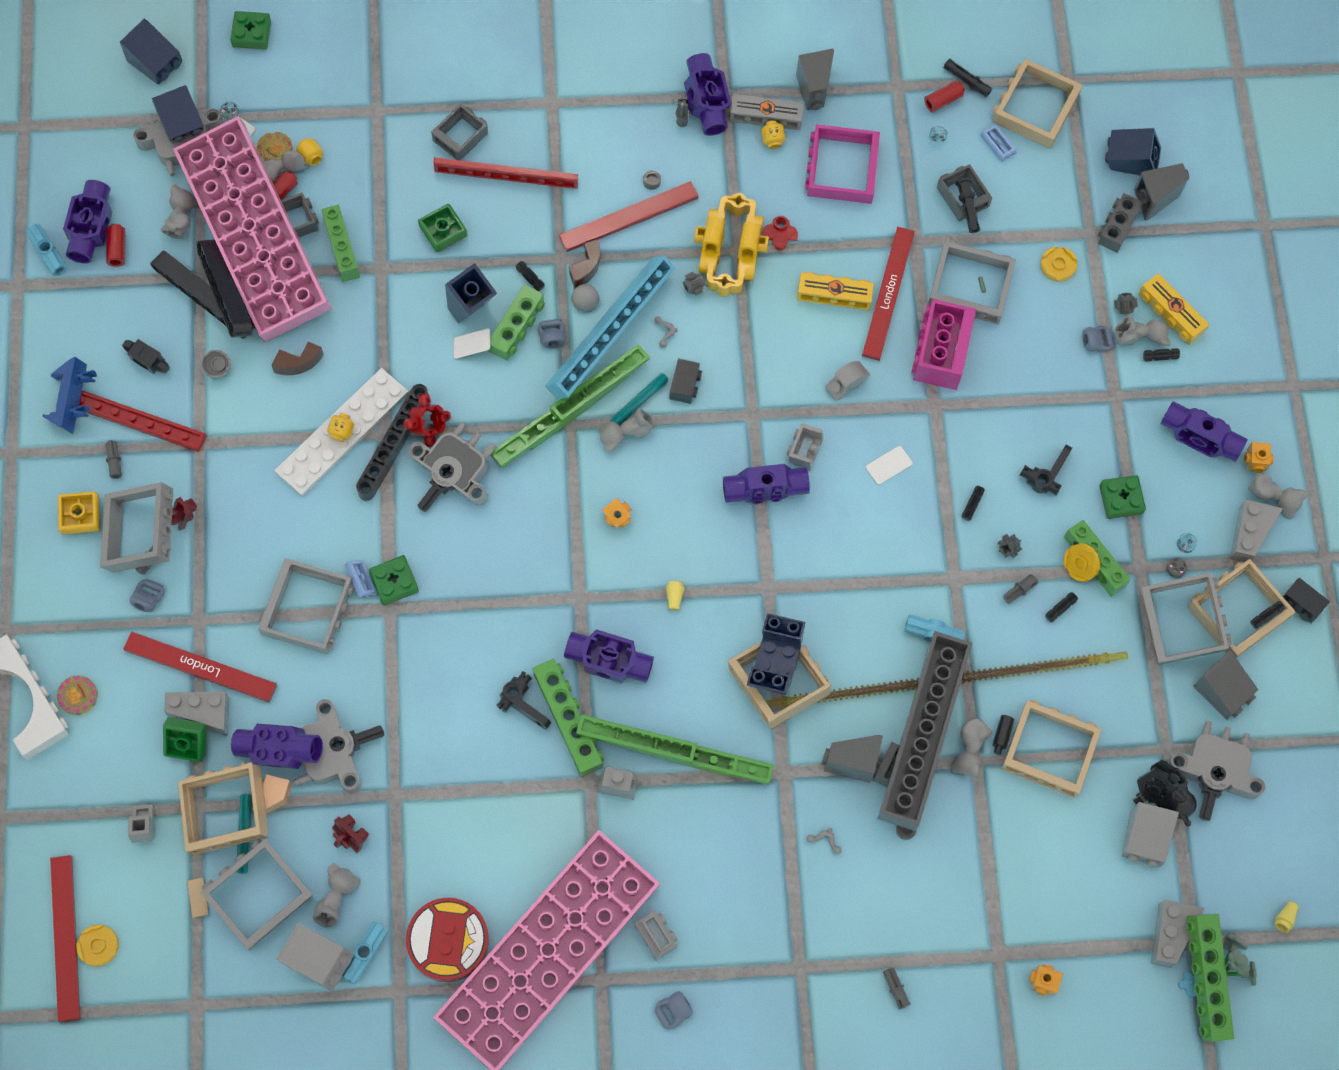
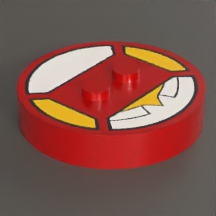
(447, 939)

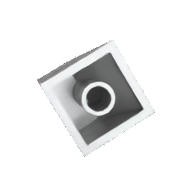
(1149, 834)
(315, 957)

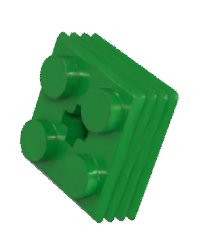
(256, 22)
(446, 218)
(1117, 506)
(389, 591)
(184, 739)

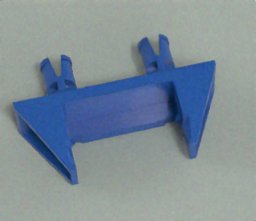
(72, 377)

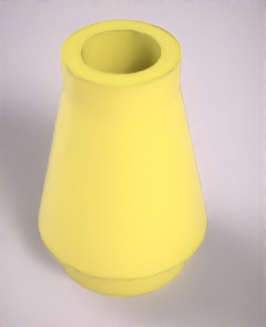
(674, 594)
(1286, 918)

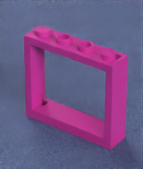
(845, 135)

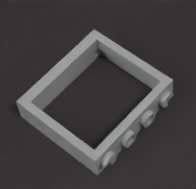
(969, 252)
(113, 523)
(288, 567)
(1216, 604)
(227, 872)

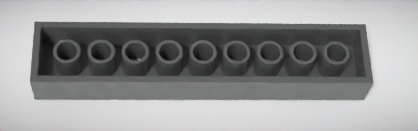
(924, 731)

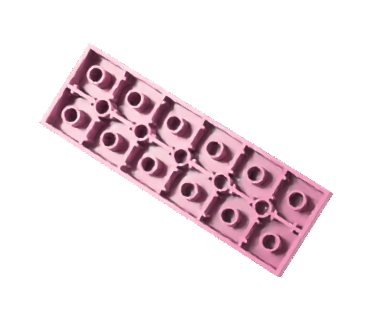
(252, 229)
(546, 952)

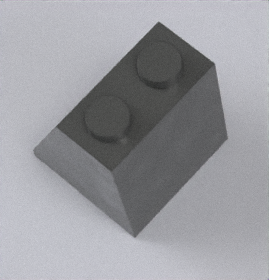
(813, 77)
(1160, 188)
(1227, 686)
(853, 757)

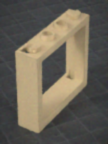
(1024, 128)
(1266, 589)
(735, 666)
(1040, 776)
(188, 812)

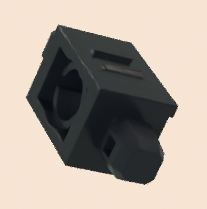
(145, 356)

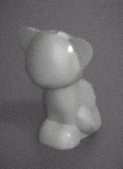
(291, 161)
(178, 221)
(1129, 331)
(638, 426)
(1289, 499)
(973, 735)
(341, 883)

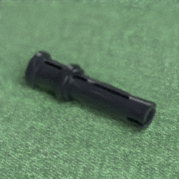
(966, 197)

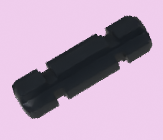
(530, 276)
(1161, 354)
(973, 503)
(1061, 607)
(1267, 614)

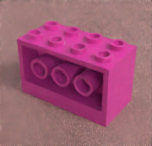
(943, 344)

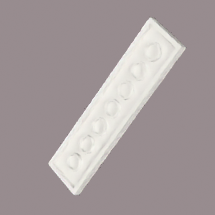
(321, 453)

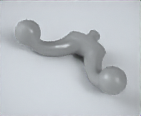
(671, 330)
(810, 838)

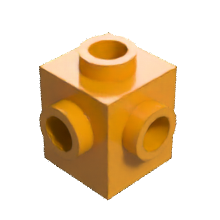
(1258, 457)
(610, 510)
(1052, 978)

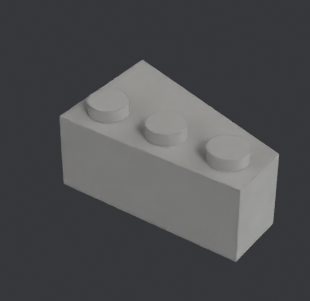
(1251, 529)
(201, 707)
(1171, 932)

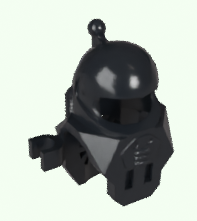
(1167, 790)

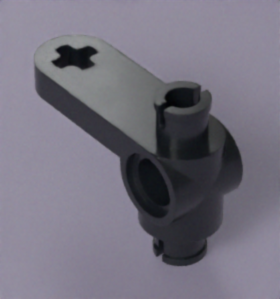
(1033, 475)
(520, 685)

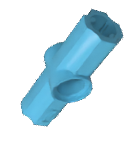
(42, 242)
(926, 628)
(371, 941)

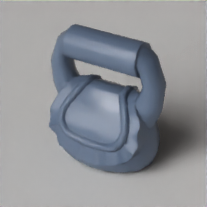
(551, 337)
(1093, 339)
(145, 600)
(678, 1007)

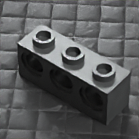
(1118, 230)

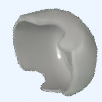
(585, 298)
(215, 364)

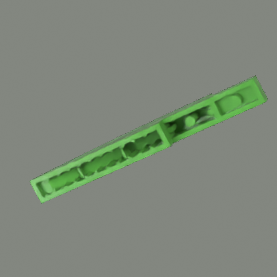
(569, 408)
(674, 750)

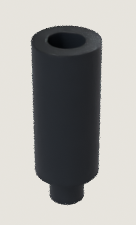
(1002, 733)

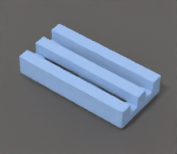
(986, 134)
(359, 578)

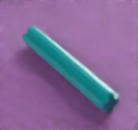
(639, 399)
(244, 823)

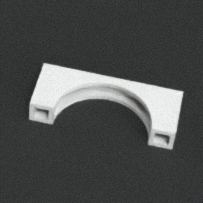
(44, 726)

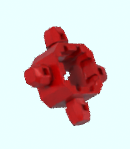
(416, 422)

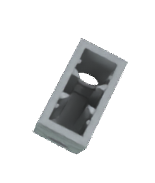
(617, 783)

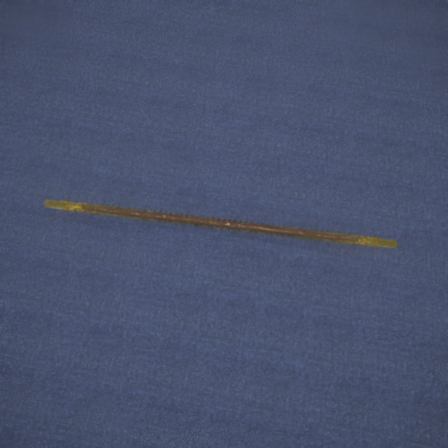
(1102, 658)

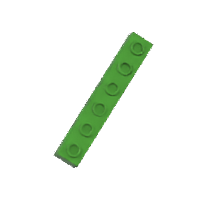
(551, 670)
(1217, 986)

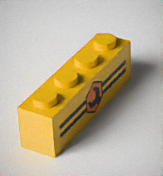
(835, 291)
(1173, 309)

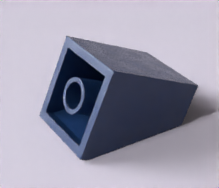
(150, 52)
(178, 114)
(1133, 150)
(468, 293)

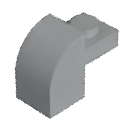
(847, 377)
(141, 823)

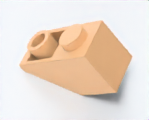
(276, 792)

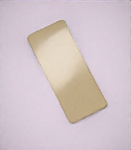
(197, 901)

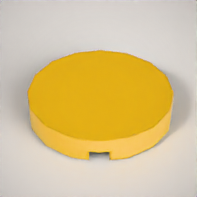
(1058, 264)
(1081, 562)
(97, 945)

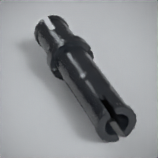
(973, 81)

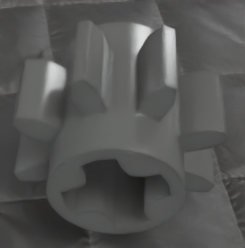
(694, 283)
(1125, 303)
(1009, 545)

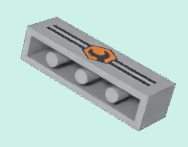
(759, 110)

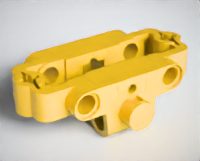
(712, 240)

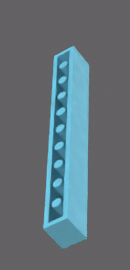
(609, 327)

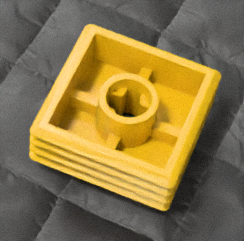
(70, 505)

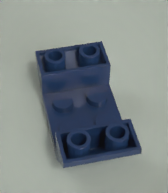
(777, 654)

